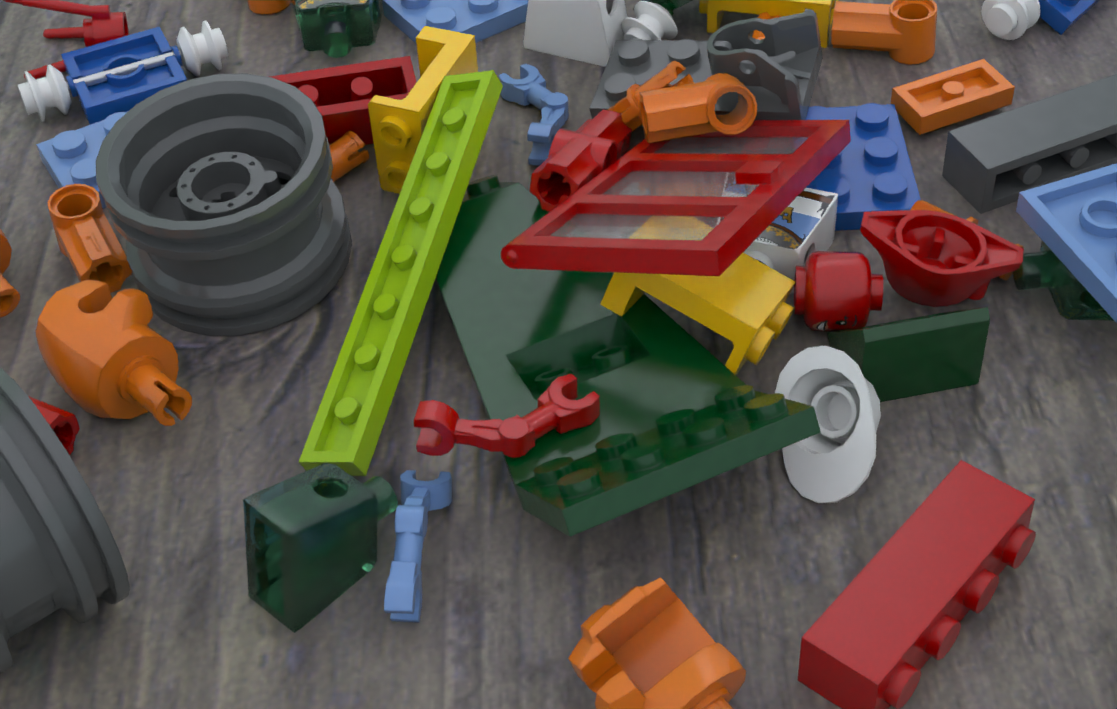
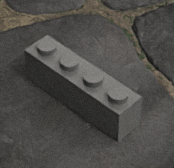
(1033, 145)

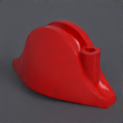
(937, 255)

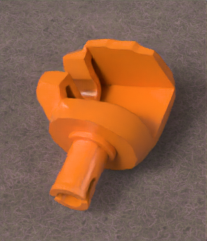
(109, 354)
(654, 655)

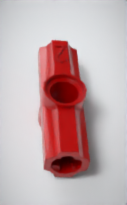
(579, 157)

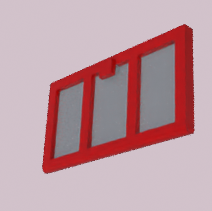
(681, 201)

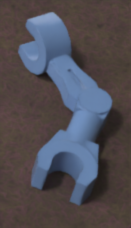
(553, 106)
(404, 582)

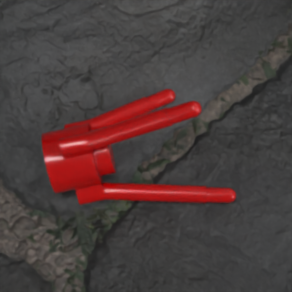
(95, 30)

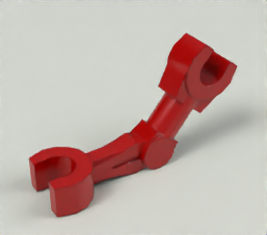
(513, 436)

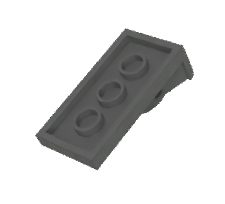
(775, 69)

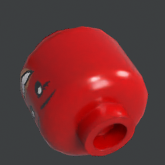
(836, 291)

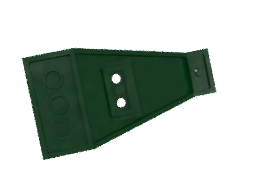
(664, 399)

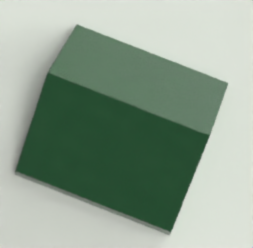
(919, 352)

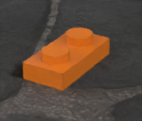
(952, 96)

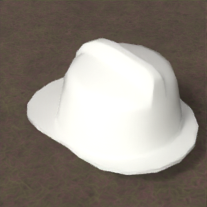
(848, 414)

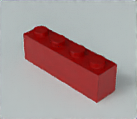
(917, 592)

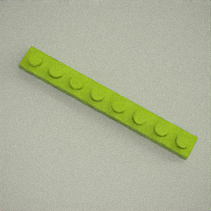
(402, 276)

